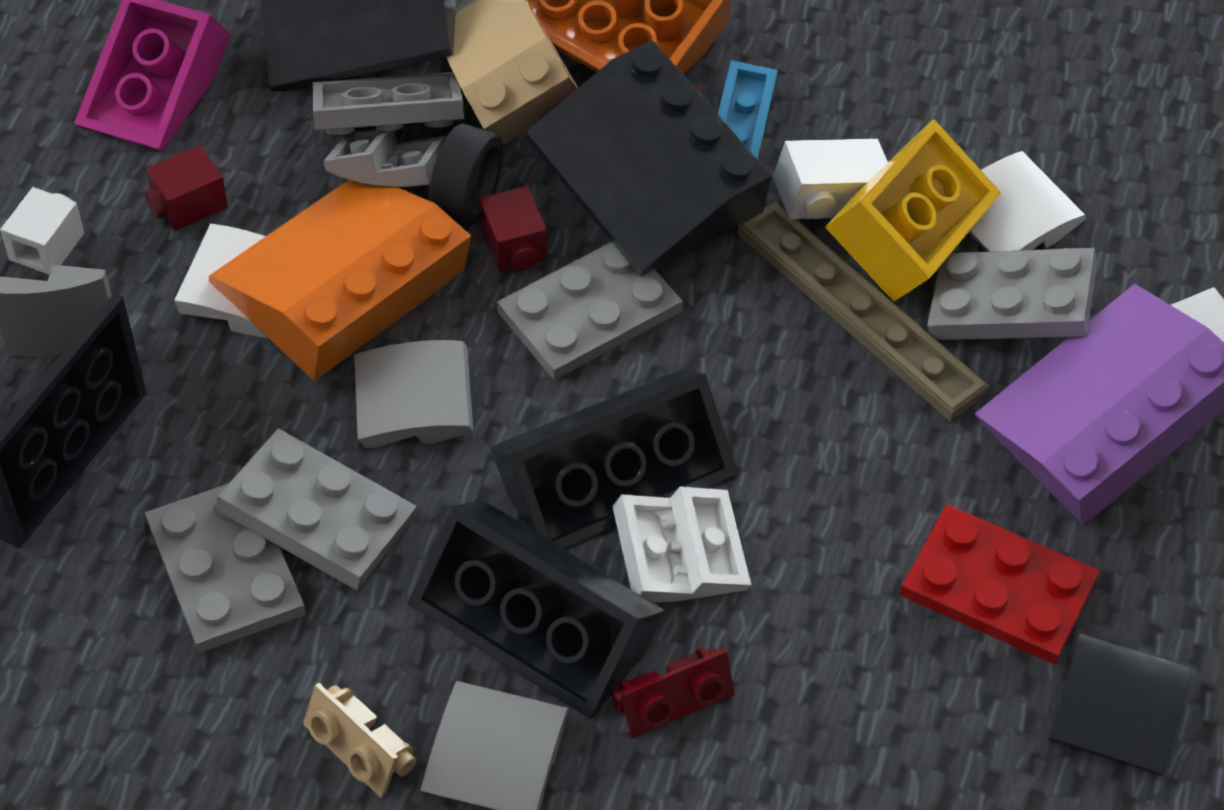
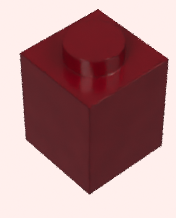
(185, 188)
(513, 229)

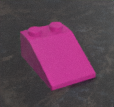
(152, 72)

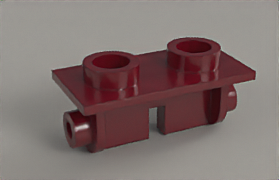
(685, 688)

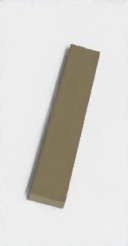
(864, 311)

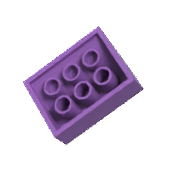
(1111, 401)

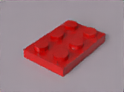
(1000, 583)

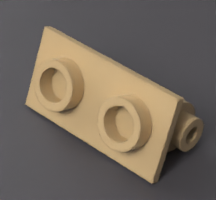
(342, 725)

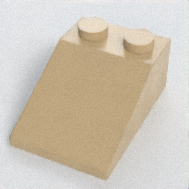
(507, 66)

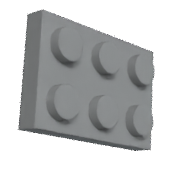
(387, 102)
(1013, 294)
(587, 309)
(316, 508)
(222, 572)

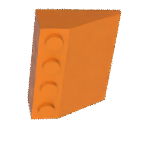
(605, 29)
(344, 271)

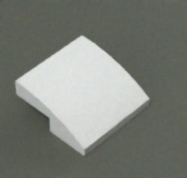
(1026, 211)
(200, 297)
(681, 545)

